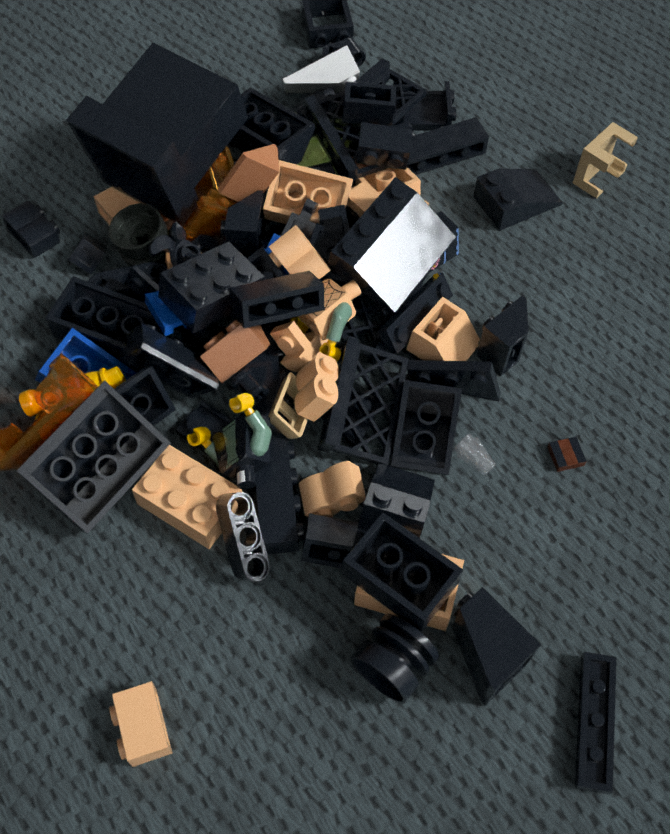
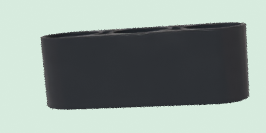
(253, 547)

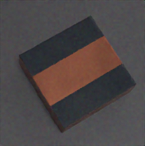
(566, 454)

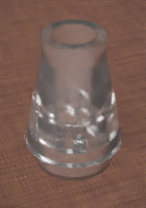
(474, 454)

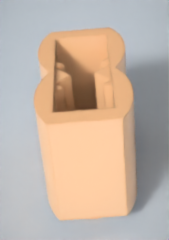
(297, 254)
(316, 387)
(332, 490)

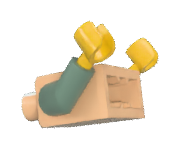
(331, 321)

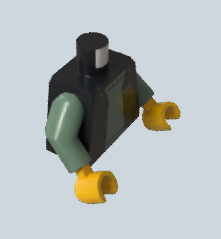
(241, 445)

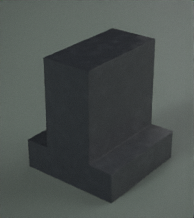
(160, 130)

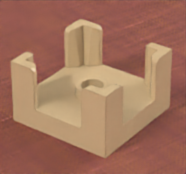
(599, 156)

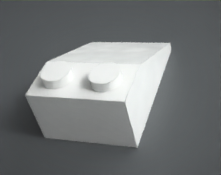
(324, 73)

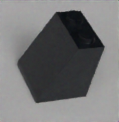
(491, 643)

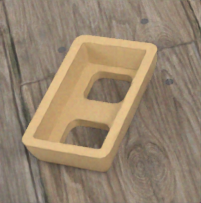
(297, 423)

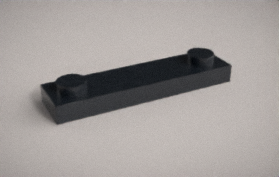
(399, 327)
(596, 723)

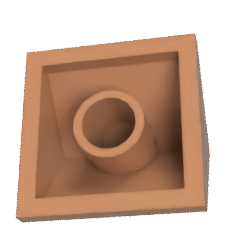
(251, 173)

